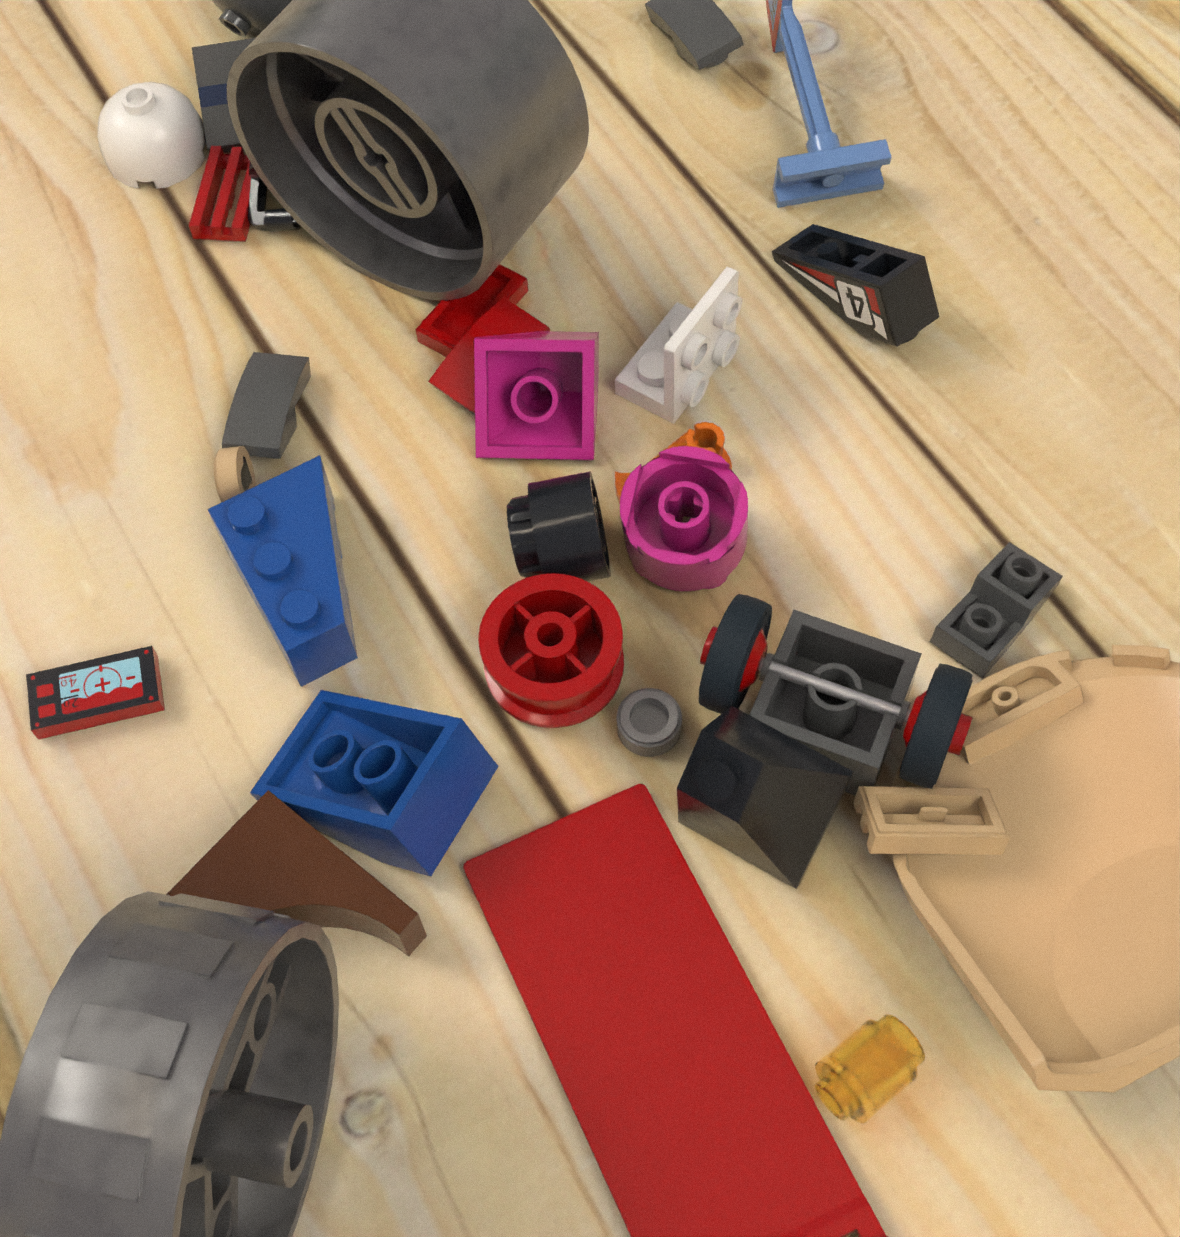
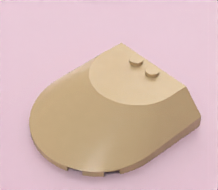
(1081, 915)

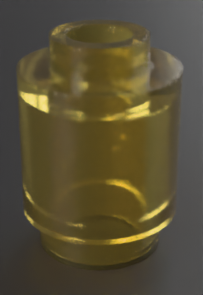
(868, 1068)

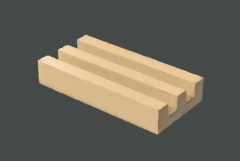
(931, 820)

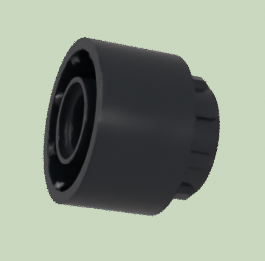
(559, 529)

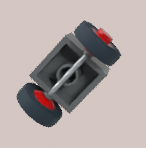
(836, 691)

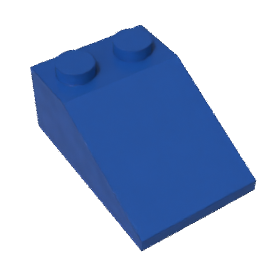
(381, 777)

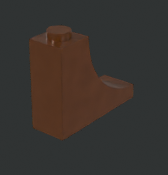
(290, 868)

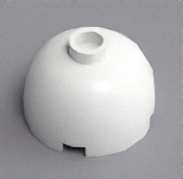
(151, 135)

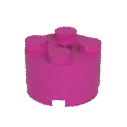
(680, 485)

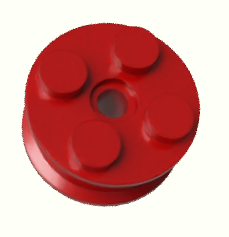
(552, 650)

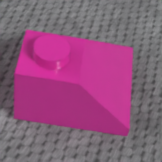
(536, 395)

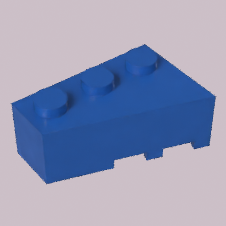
(292, 565)

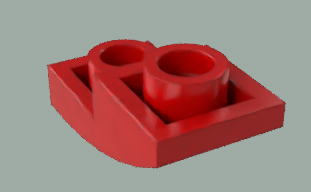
(457, 373)

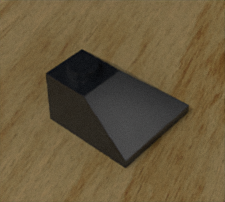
(760, 794)

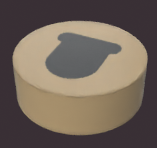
(233, 472)

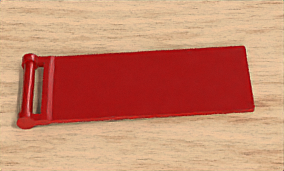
(661, 1033)

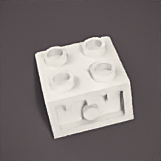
(684, 352)

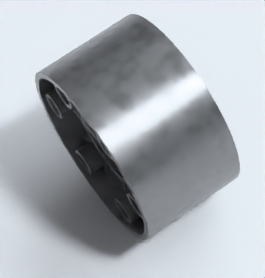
(411, 131)

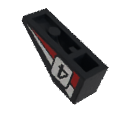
(866, 283)

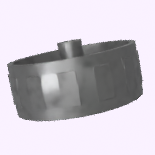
(175, 1077)

